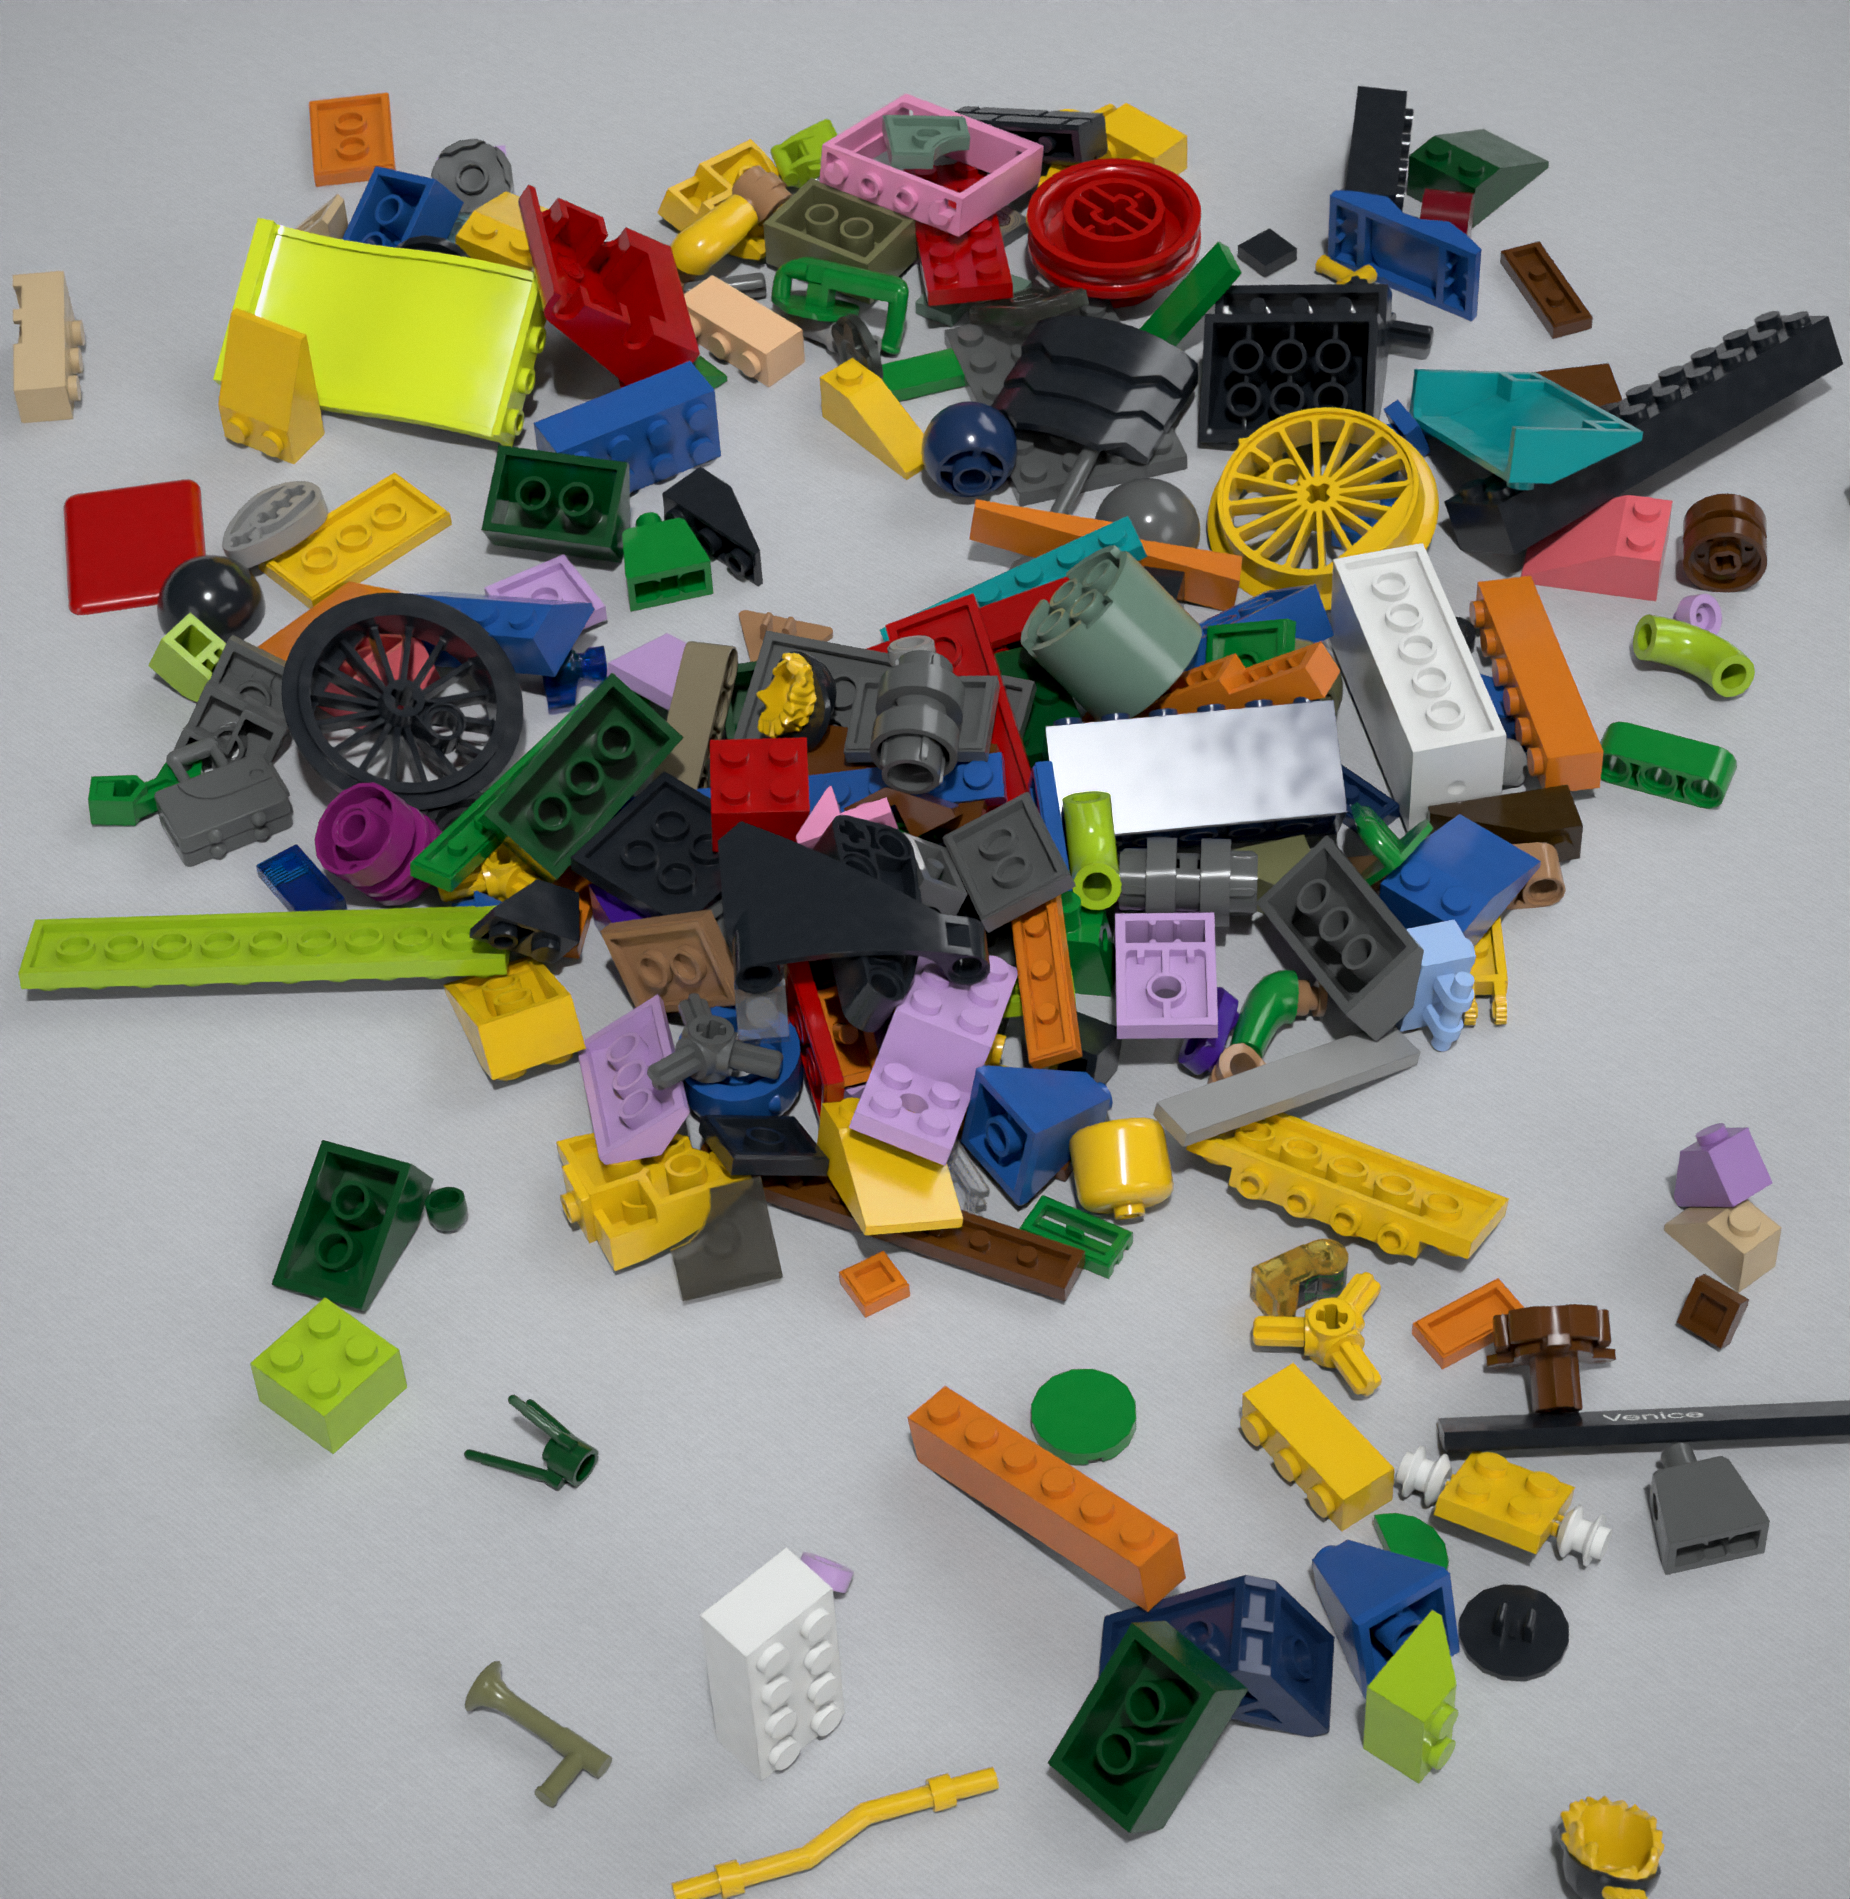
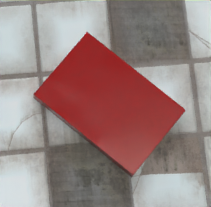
(816, 1044)

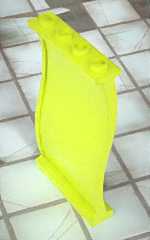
(401, 328)

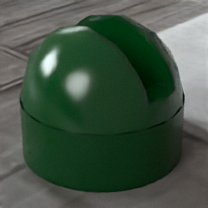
(446, 1208)

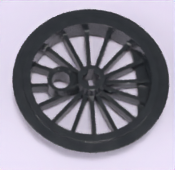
(333, 640)

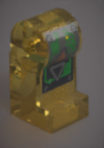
(1299, 1277)

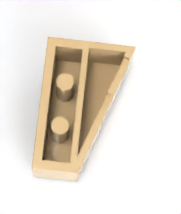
(46, 348)

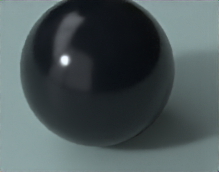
(216, 593)

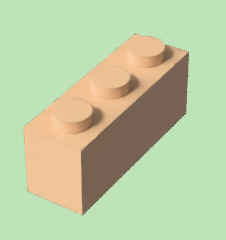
(744, 331)

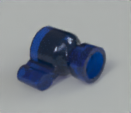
(563, 688)

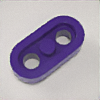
(1203, 1053)

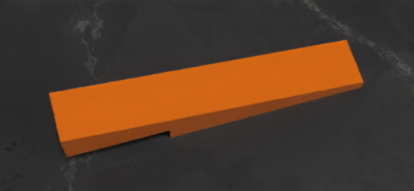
(1209, 575)
(1226, 681)

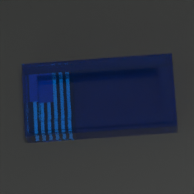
(299, 882)

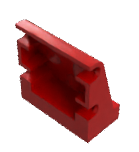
(610, 296)

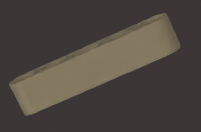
(699, 708)

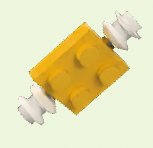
(1505, 1502)

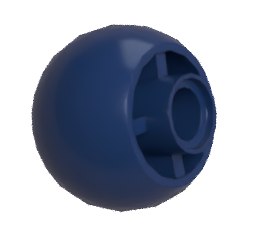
(969, 449)

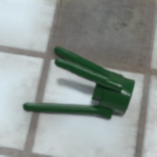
(565, 1454)

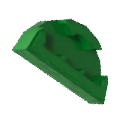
(1411, 1538)

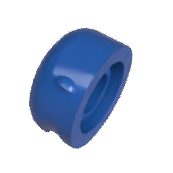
(752, 1092)

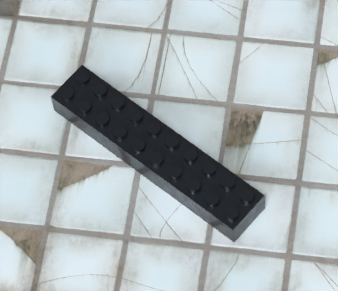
(1677, 417)

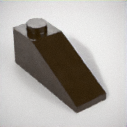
(1522, 817)

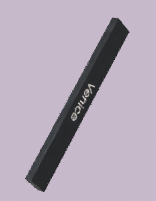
(1645, 1426)

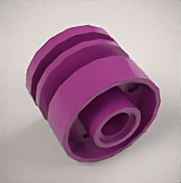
(370, 841)

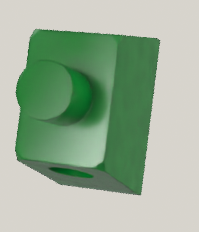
(664, 563)
(1089, 947)

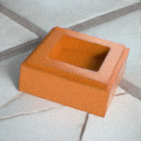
(874, 1284)

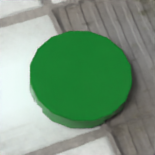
(1083, 1416)

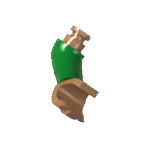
(1266, 1008)

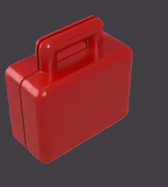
(129, 542)

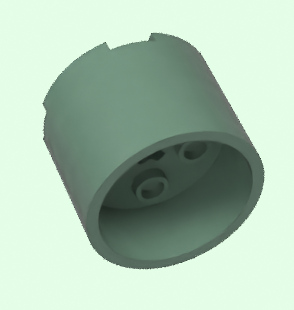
(1112, 635)

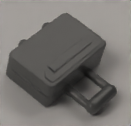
(223, 806)

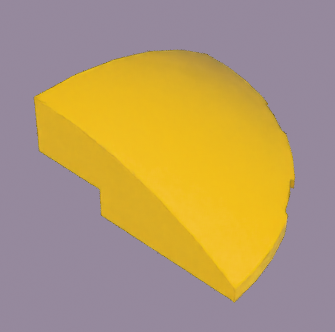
(711, 186)
(645, 1201)

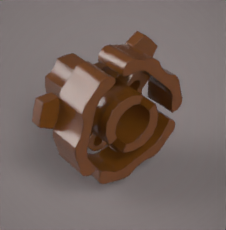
(1552, 1345)

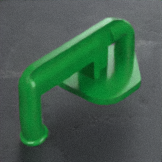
(828, 277)
(1384, 843)

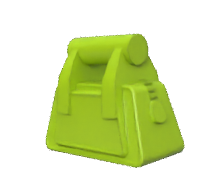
(800, 155)

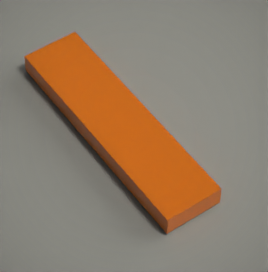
(1046, 985)

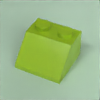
(1413, 1704)

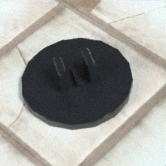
(1513, 1632)

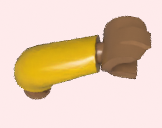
(720, 230)

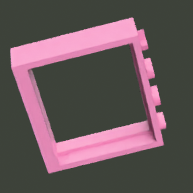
(850, 167)

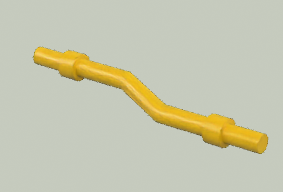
(939, 1793)

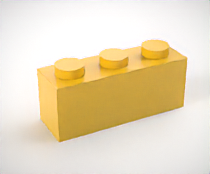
(1316, 1447)

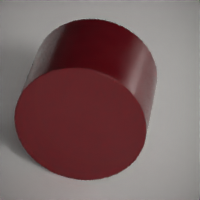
(1449, 206)

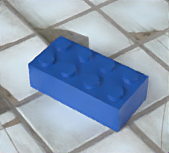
(652, 424)

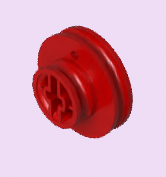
(1114, 229)

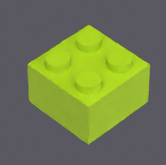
(329, 1375)

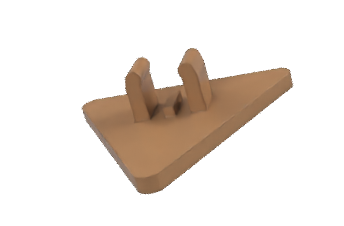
(755, 626)

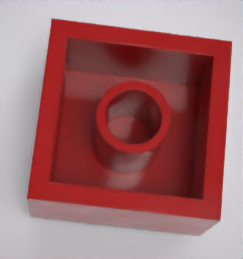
(760, 785)

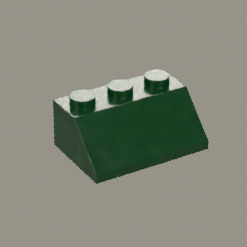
(558, 503)

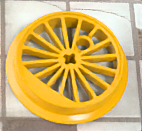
(1319, 500)

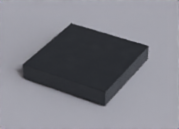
(763, 1145)

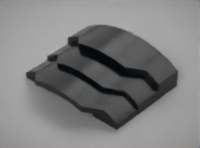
(1098, 385)

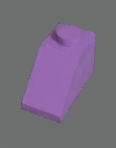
(1720, 1169)

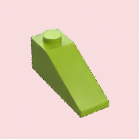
(188, 656)

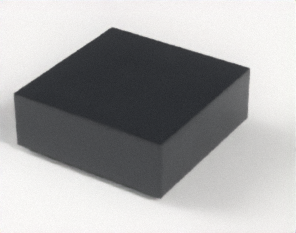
(1267, 252)

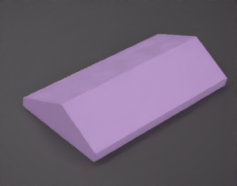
(625, 1109)

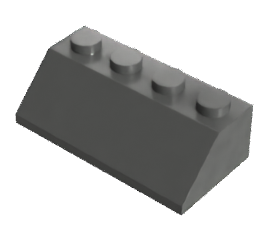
(1347, 938)

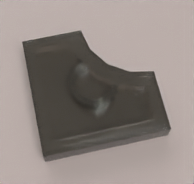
(731, 1246)

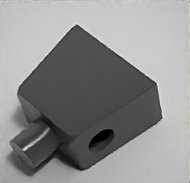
(1703, 1512)

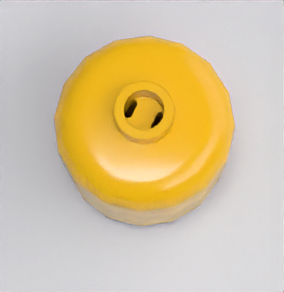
(1121, 1166)

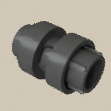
(917, 722)
(1203, 882)

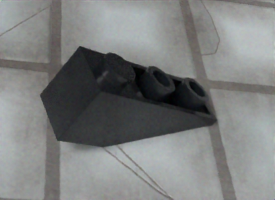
(716, 522)

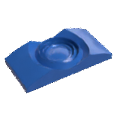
(1409, 253)

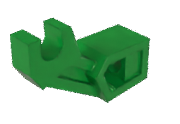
(127, 797)

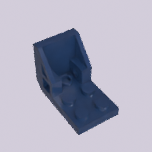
(1259, 1639)

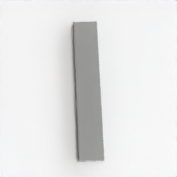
(1283, 1085)

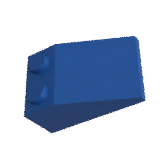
(402, 207)
(1458, 876)

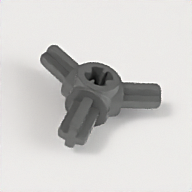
(710, 1050)

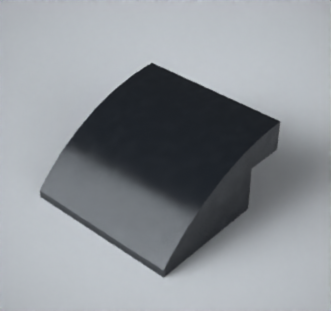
(1292, 352)

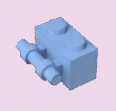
(1443, 983)

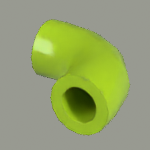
(1695, 652)
(1092, 848)

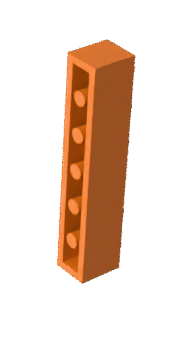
(1536, 684)
(1047, 1498)

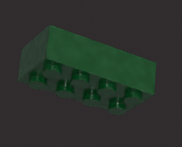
(580, 778)

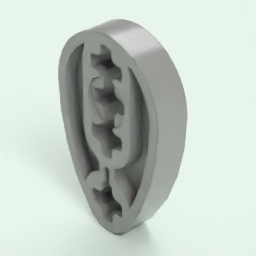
(274, 522)

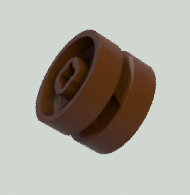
(1725, 543)

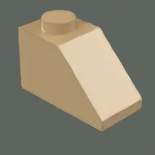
(1731, 1241)

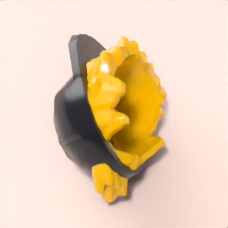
(798, 699)
(1610, 1849)

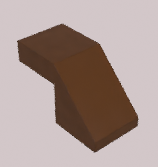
(918, 811)

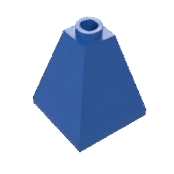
(1024, 1122)
(1379, 1601)

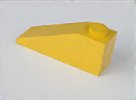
(872, 417)

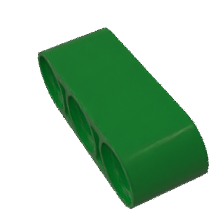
(1666, 765)

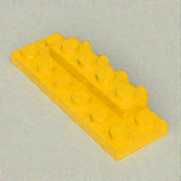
(1354, 1187)

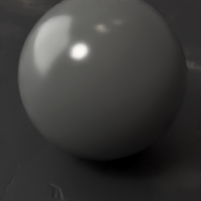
(1156, 511)

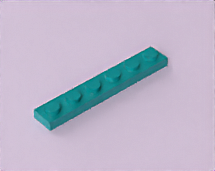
(1051, 565)

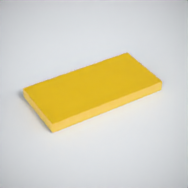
(358, 540)

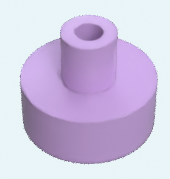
(1700, 611)
(831, 1572)

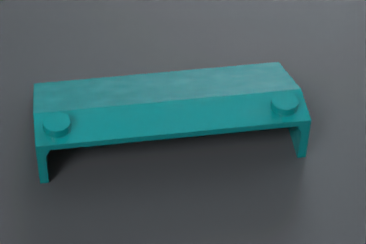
(1516, 423)

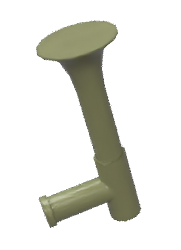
(579, 1753)

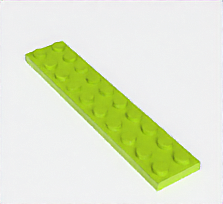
(258, 948)

